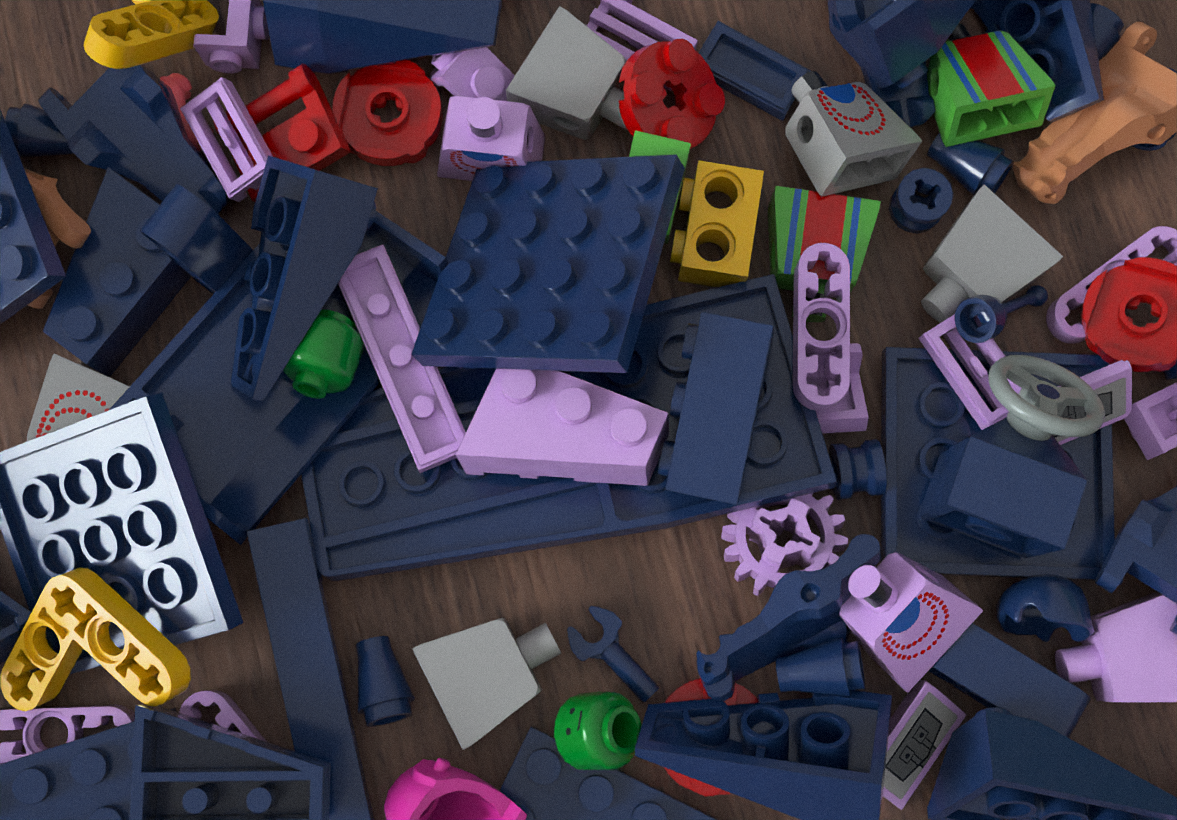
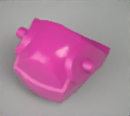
(446, 793)

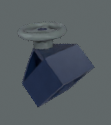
(1014, 478)

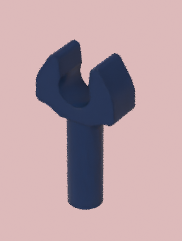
(613, 653)

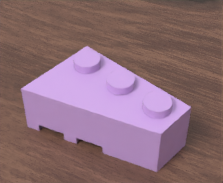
(562, 428)

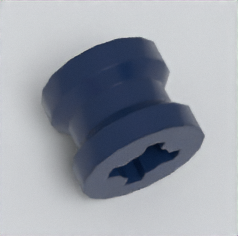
(911, 210)
(858, 469)

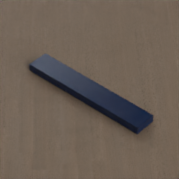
(309, 661)

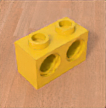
(728, 227)

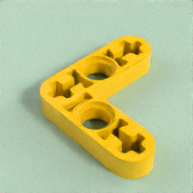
(174, 32)
(80, 612)

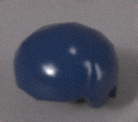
(1043, 605)

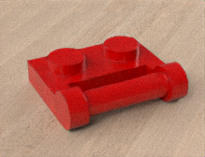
(308, 137)

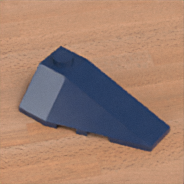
(364, 33)

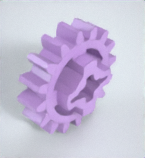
(803, 549)

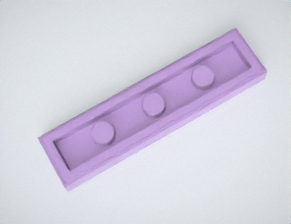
(389, 336)

